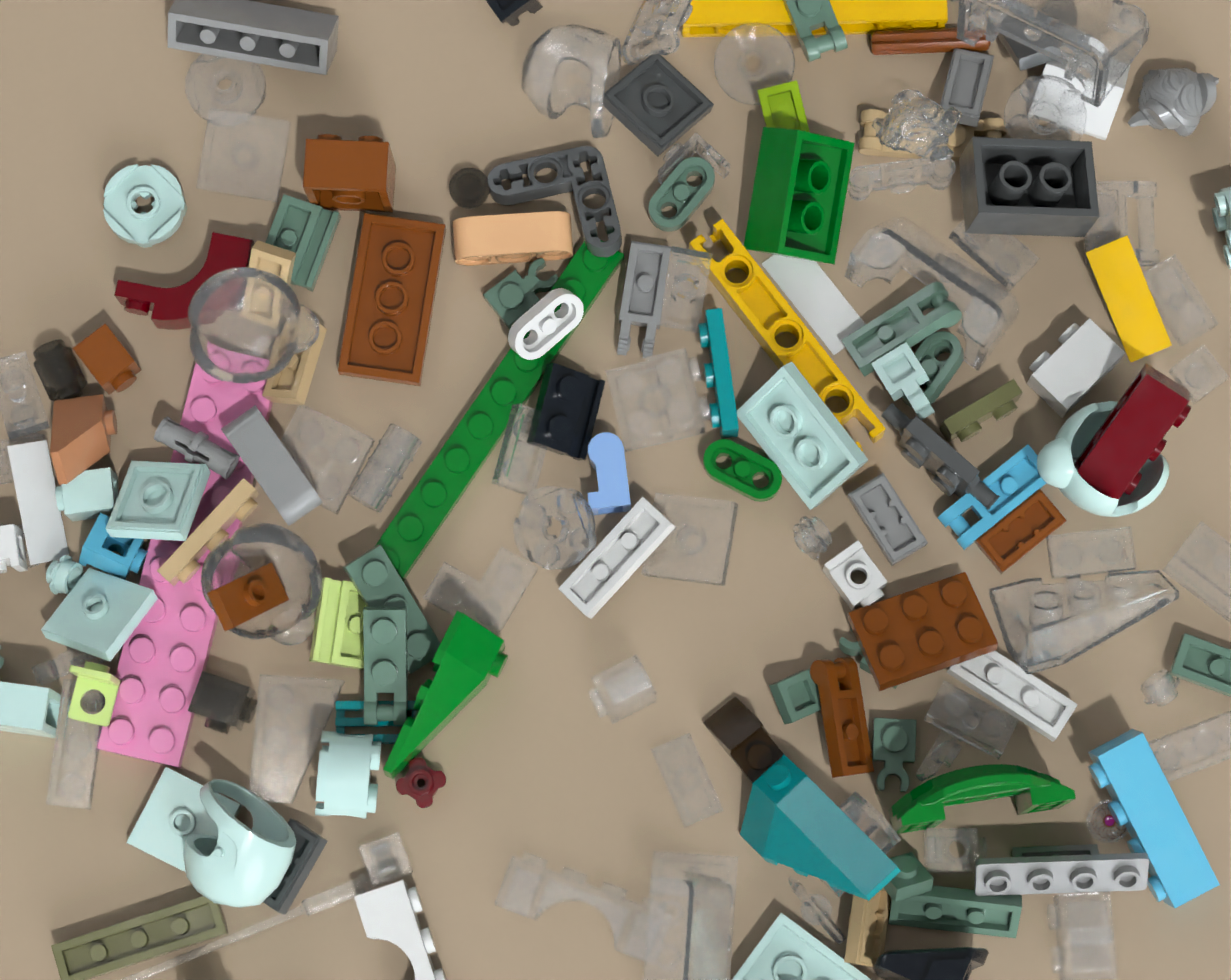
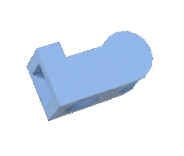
(608, 460)

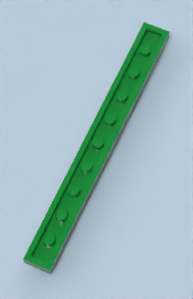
(484, 425)

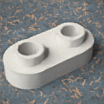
(544, 324)

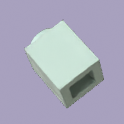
(88, 494)

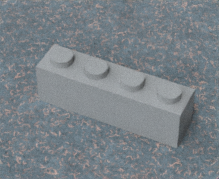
(255, 33)

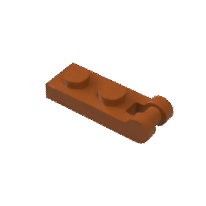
(843, 716)

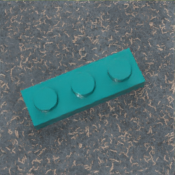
(718, 373)

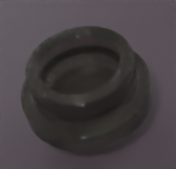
(469, 188)

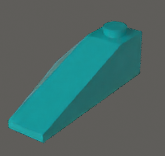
(804, 829)

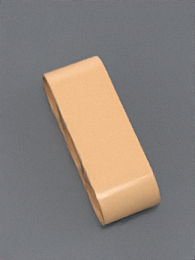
(512, 238)

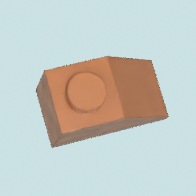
(80, 435)

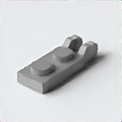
(643, 294)

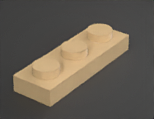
(236, 505)

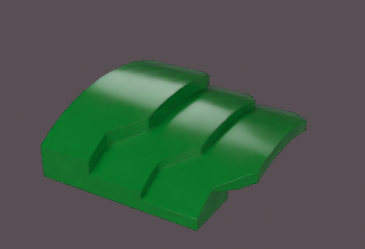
(926, 803)

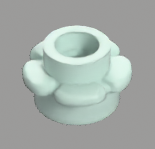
(63, 575)

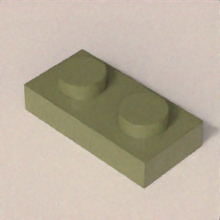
(968, 420)

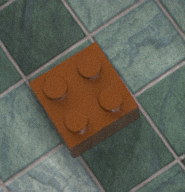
(349, 173)

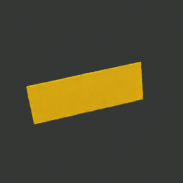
(1128, 299)

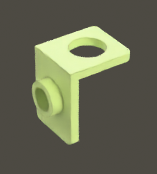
(93, 677)

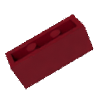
(1133, 433)

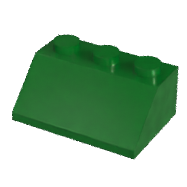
(798, 195)

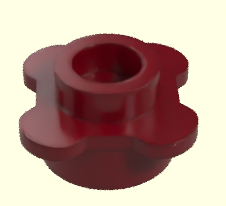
(424, 794)

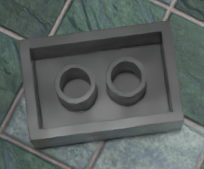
(1028, 187)

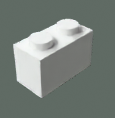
(1074, 367)

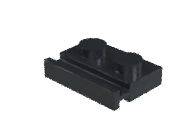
(565, 411)

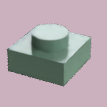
(796, 696)
(911, 880)

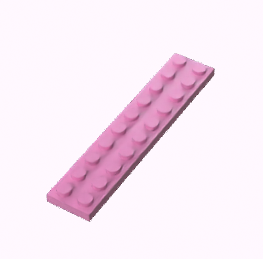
(175, 637)

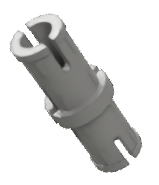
(196, 447)

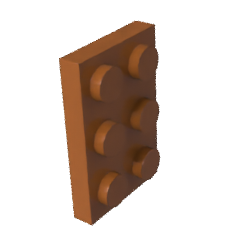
(922, 631)

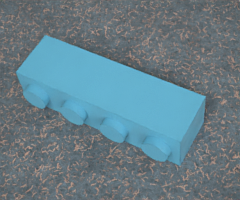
(1152, 817)

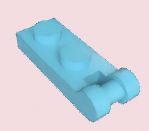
(1011, 481)

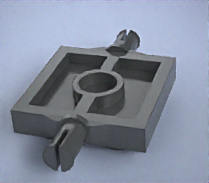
(928, 449)

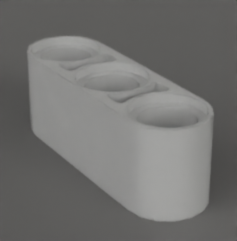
(272, 465)

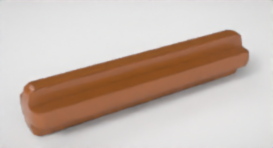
(921, 41)

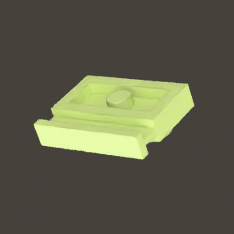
(339, 626)

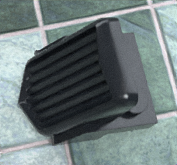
(930, 963)

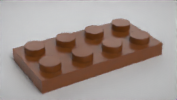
(392, 299)

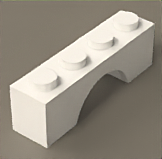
(391, 916)

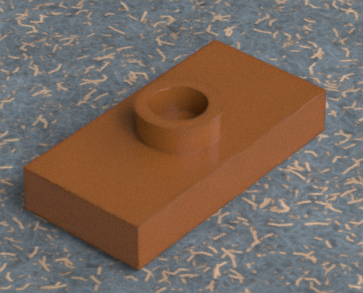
(1020, 531)
(248, 596)

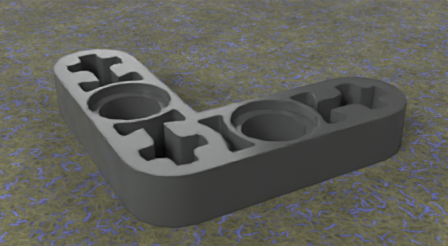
(569, 178)

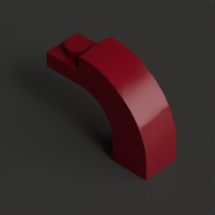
(171, 305)

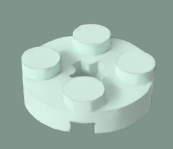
(144, 181)

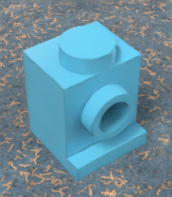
(99, 547)

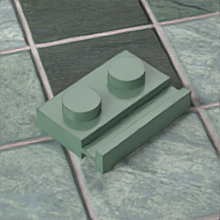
(308, 233)

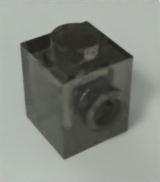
(223, 703)

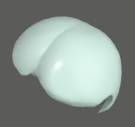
(1057, 467)

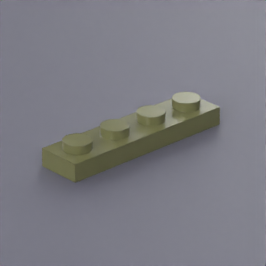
(139, 939)

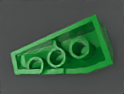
(462, 670)

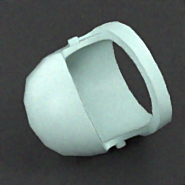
(240, 863)

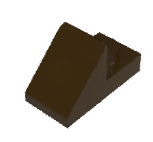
(743, 738)

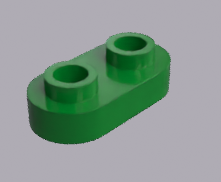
(744, 467)

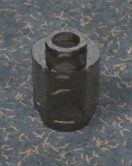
(59, 371)

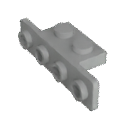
(1060, 871)

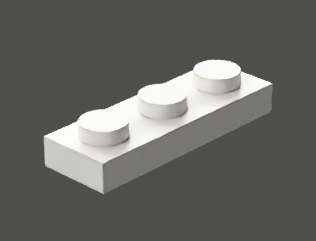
(616, 557)
(1016, 692)

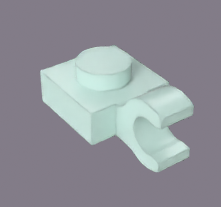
(903, 376)

